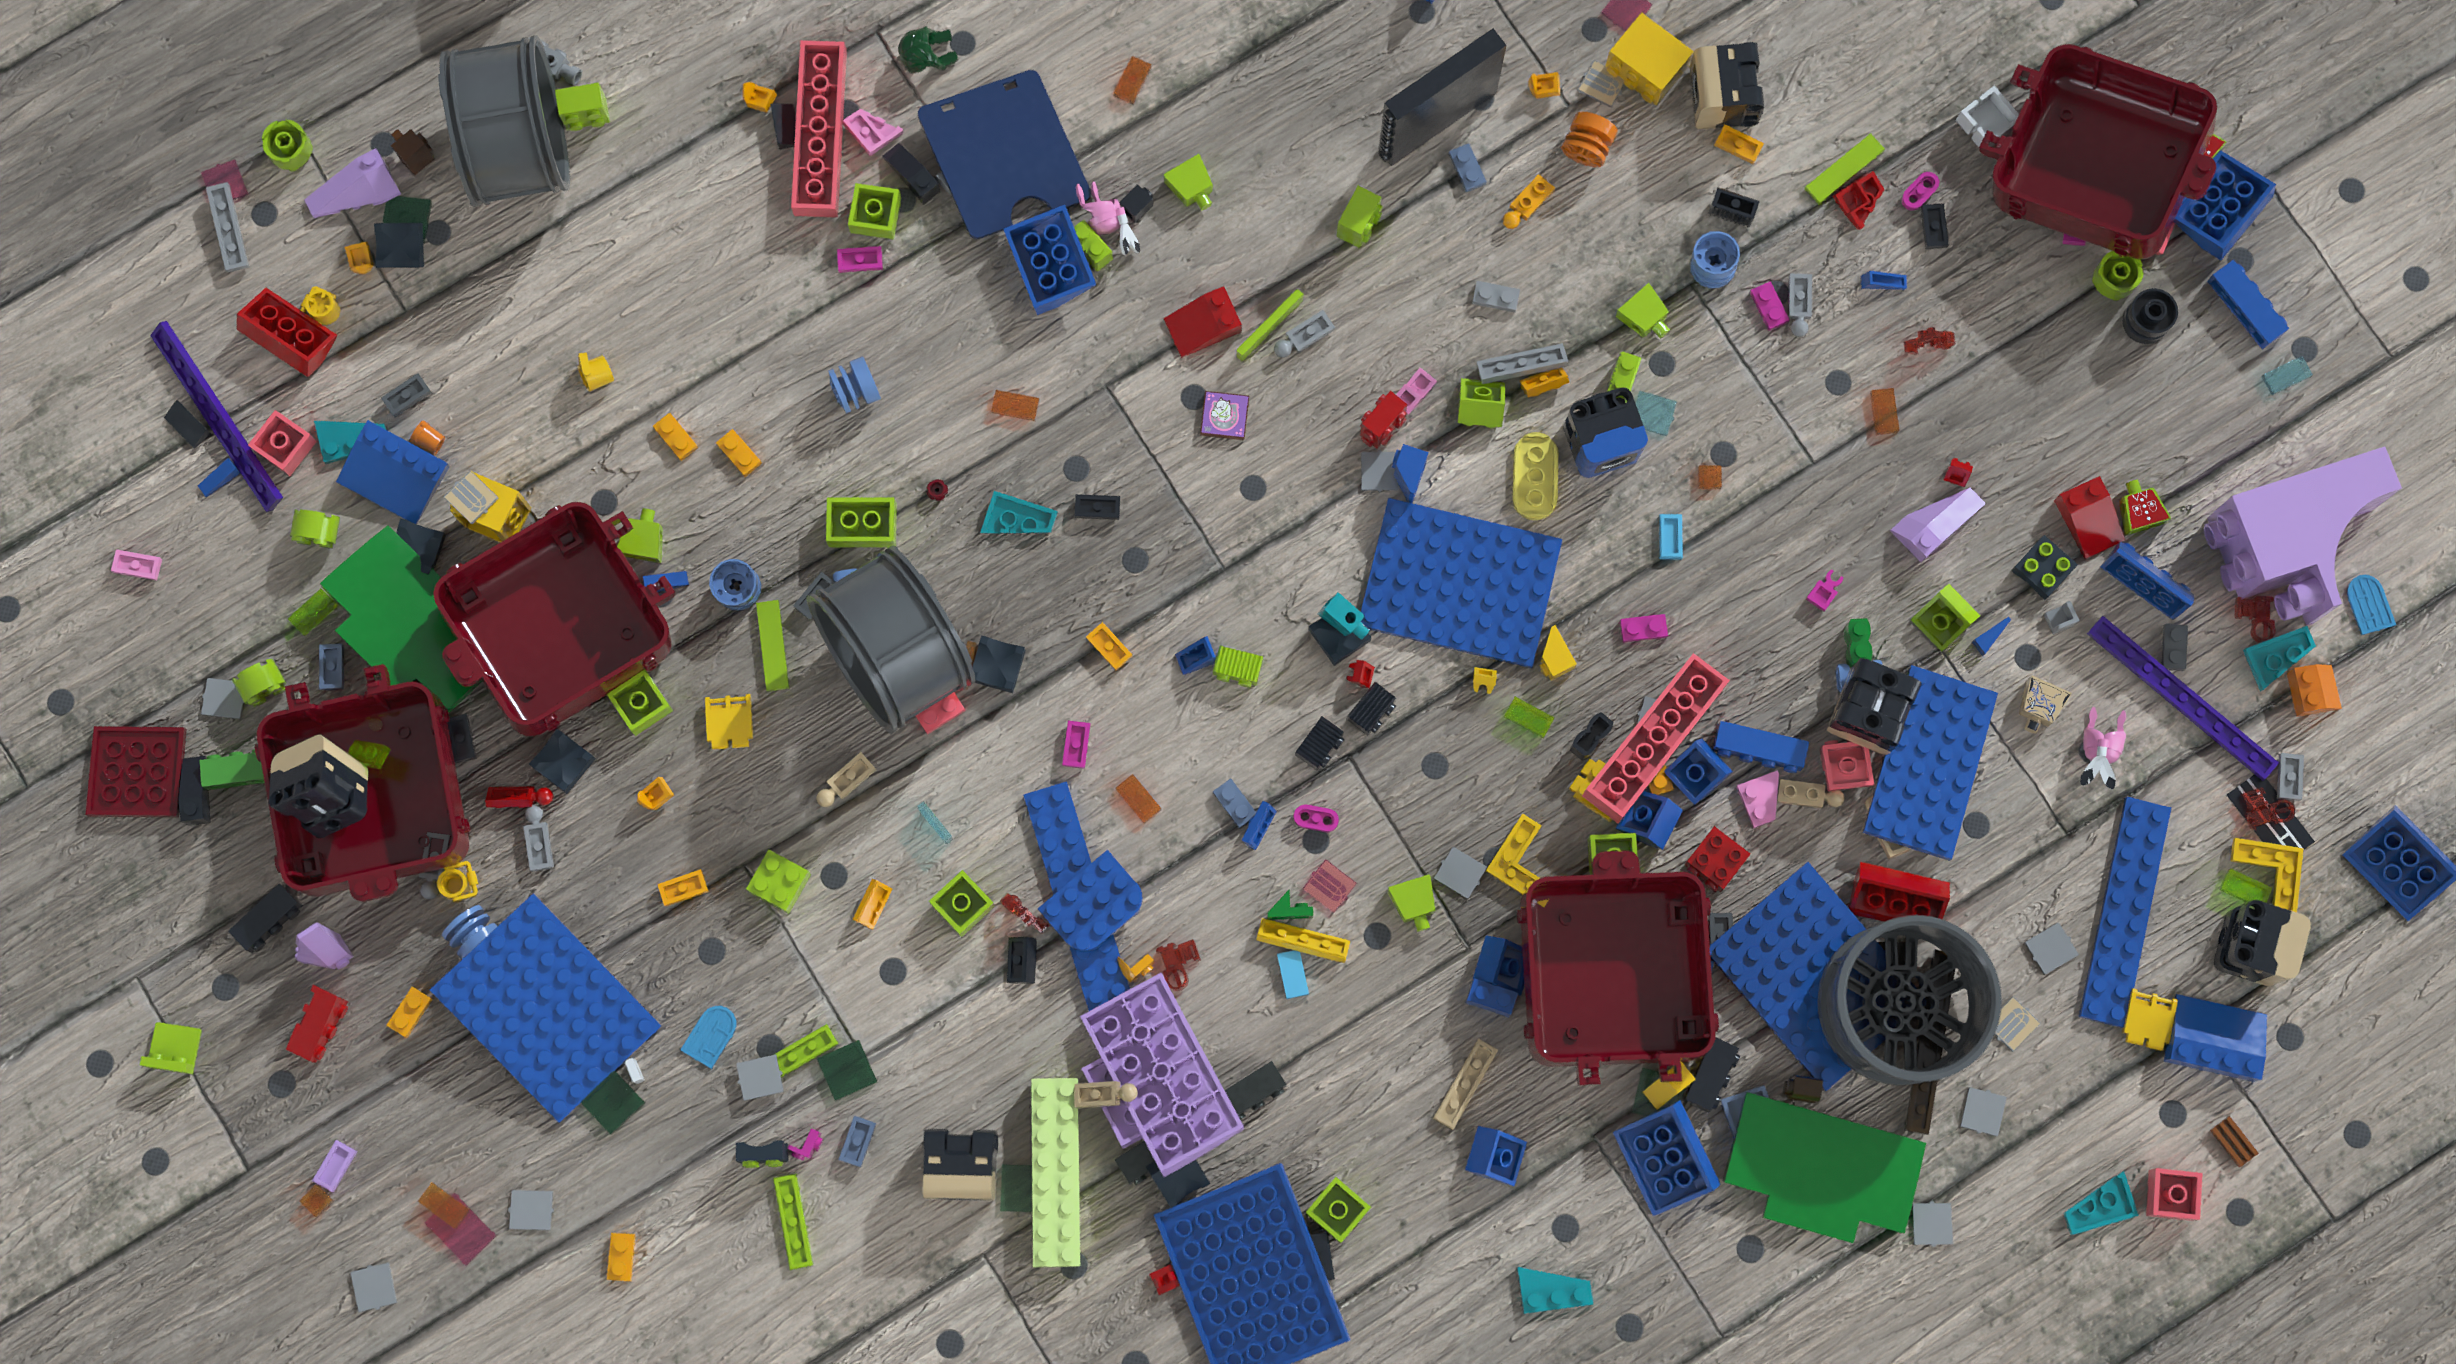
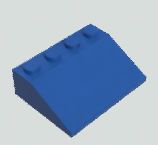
(2227, 208)
(1050, 259)
(392, 472)
(2148, 581)
(2401, 863)
(2218, 1039)
(1667, 1158)

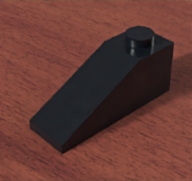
(912, 173)
(193, 798)

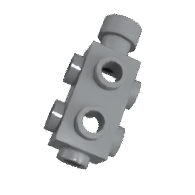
(560, 66)

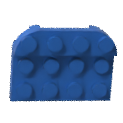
(1093, 904)

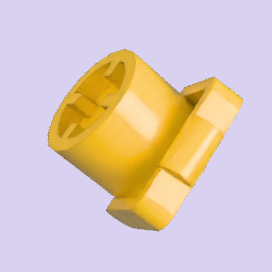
(321, 306)
(594, 372)
(456, 884)

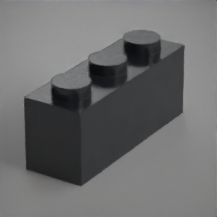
(266, 918)
(1712, 1075)

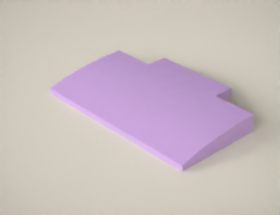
(1179, 1097)

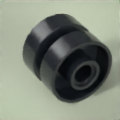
(2150, 316)

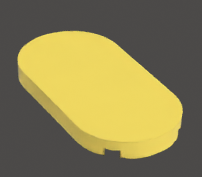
(1535, 476)

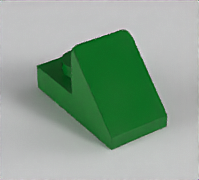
(1283, 911)

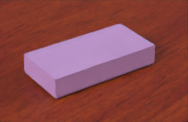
(334, 1166)

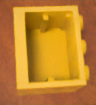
(1648, 59)
(503, 517)

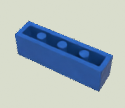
(2248, 304)
(1760, 746)

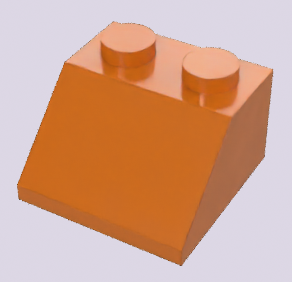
(2313, 689)

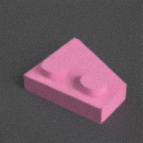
(871, 131)
(1760, 798)

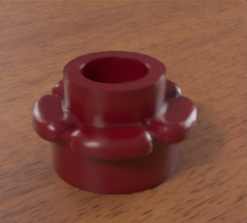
(943, 490)

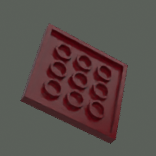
(135, 771)

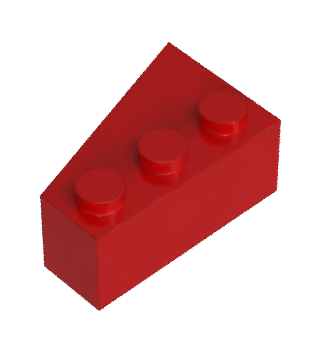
(317, 1024)

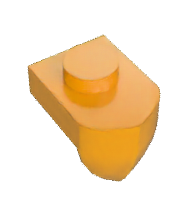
(1544, 85)
(757, 96)
(359, 258)
(655, 794)
(1142, 968)

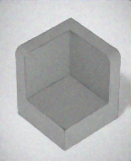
(2061, 618)

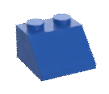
(1409, 467)
(1698, 771)
(1651, 819)
(1501, 964)
(1496, 1155)

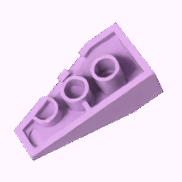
(358, 184)
(1932, 525)
(322, 948)

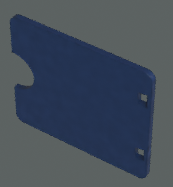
(1001, 151)

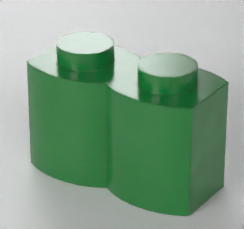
(1856, 637)

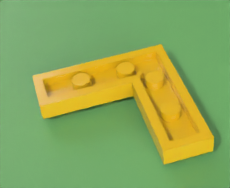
(2286, 861)
(1505, 863)

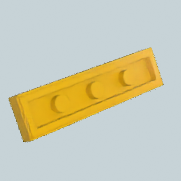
(1303, 940)

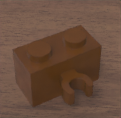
(412, 150)

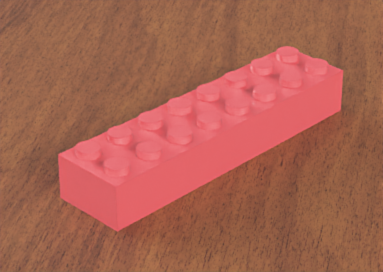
(819, 129)
(1655, 738)

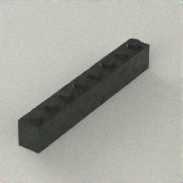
(1243, 1096)

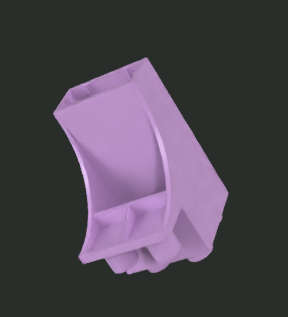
(2293, 531)

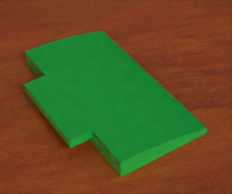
(395, 615)
(1823, 1169)

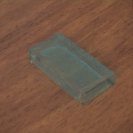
(2287, 375)
(935, 823)

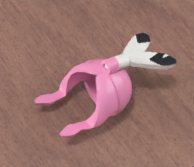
(1108, 218)
(2102, 750)

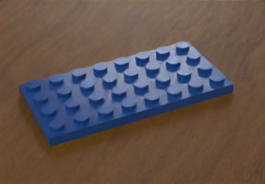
(1933, 768)

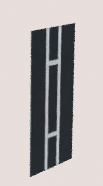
(2284, 833)

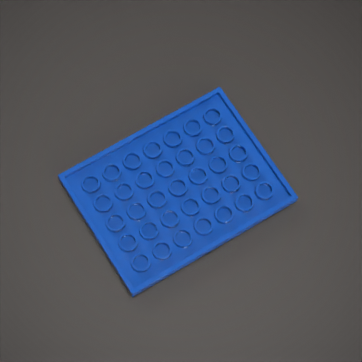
(1460, 582)
(1778, 963)
(545, 1007)
(1252, 1273)

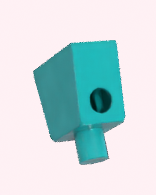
(1335, 611)

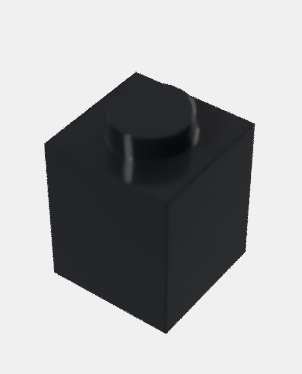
(1137, 203)

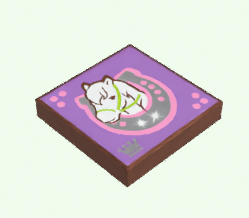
(1224, 415)

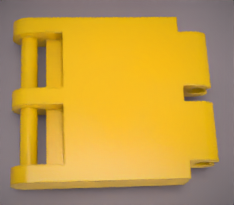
(729, 722)
(1580, 784)
(2149, 1020)

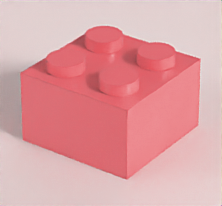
(282, 443)
(2174, 1194)

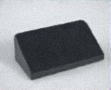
(785, 124)
(186, 424)
(1021, 960)

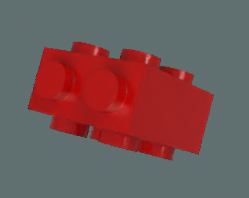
(1381, 422)
(1717, 860)

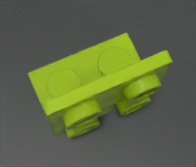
(173, 1048)

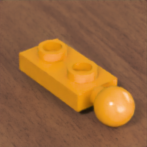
(1528, 201)

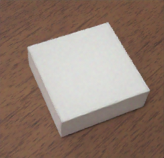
(634, 1071)

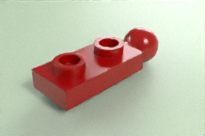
(517, 796)

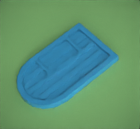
(2369, 604)
(710, 1035)

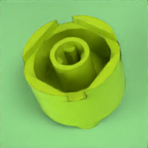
(298, 145)
(2111, 284)
(314, 527)
(259, 682)

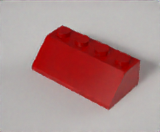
(285, 331)
(1892, 894)

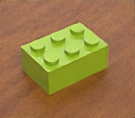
(861, 521)

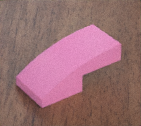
(1416, 389)

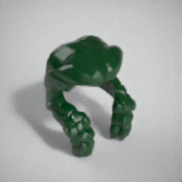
(918, 54)

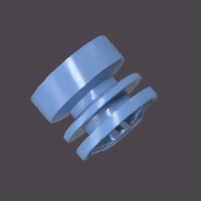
(1716, 248)
(854, 384)
(723, 580)
(468, 930)

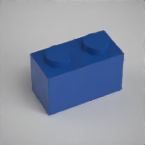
(1491, 997)

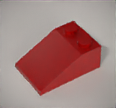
(1203, 322)
(2090, 517)

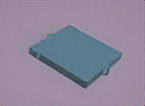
(1655, 412)

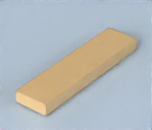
(1465, 1084)

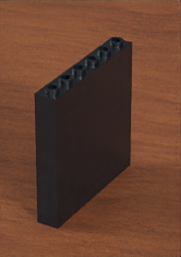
(1441, 97)

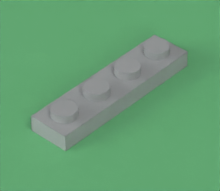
(227, 227)
(1522, 363)

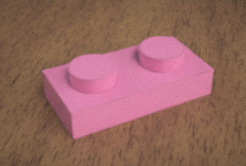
(136, 565)

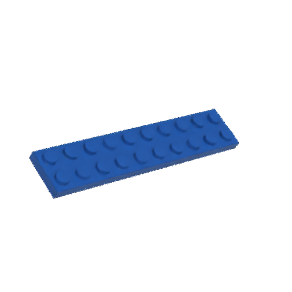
(1064, 858)
(2125, 911)

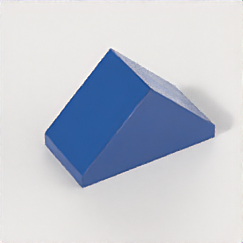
(1196, 656)

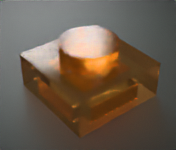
(1709, 477)
(316, 1200)

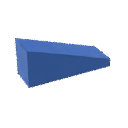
(1883, 280)
(219, 477)
(676, 579)
(1987, 639)

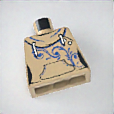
(2041, 703)

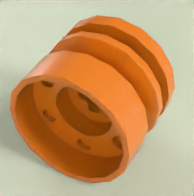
(1589, 139)

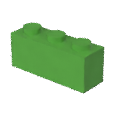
(230, 771)

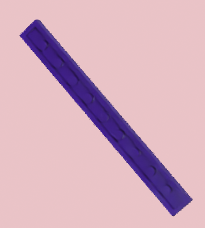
(216, 416)
(2183, 698)

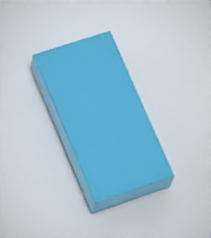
(1670, 537)
(1292, 974)

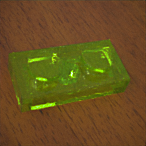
(312, 612)
(1529, 717)
(369, 753)
(2244, 887)

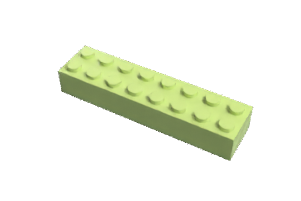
(1055, 1173)

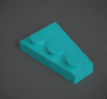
(338, 438)
(1016, 515)
(2275, 656)
(2103, 1206)
(1551, 1291)

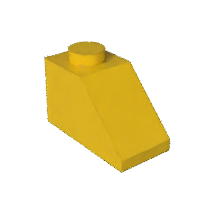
(1556, 656)
(1661, 1092)

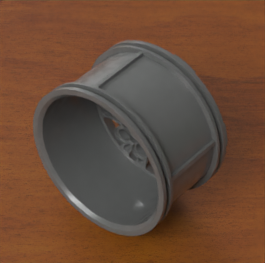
(504, 121)
(891, 639)
(1977, 977)

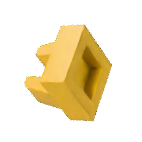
(1485, 677)

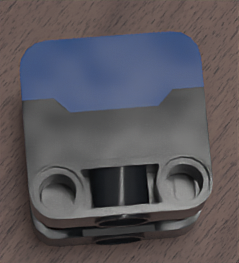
(1605, 432)

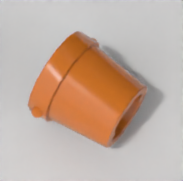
(427, 438)

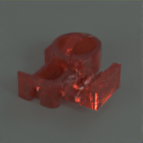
(1937, 339)
(2260, 611)
(2261, 813)
(1022, 913)
(1177, 958)

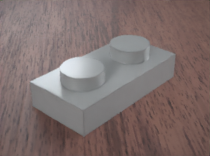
(1496, 296)
(2290, 776)

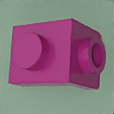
(811, 1144)

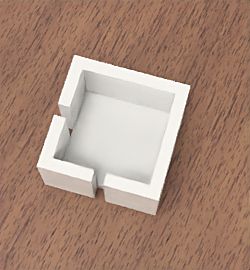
(1991, 114)

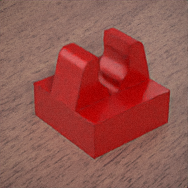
(1958, 472)
(1362, 673)
(1164, 1279)

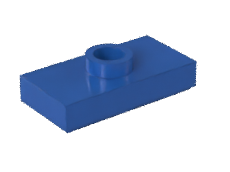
(1258, 825)

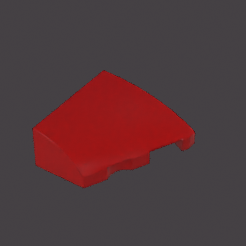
(1859, 198)

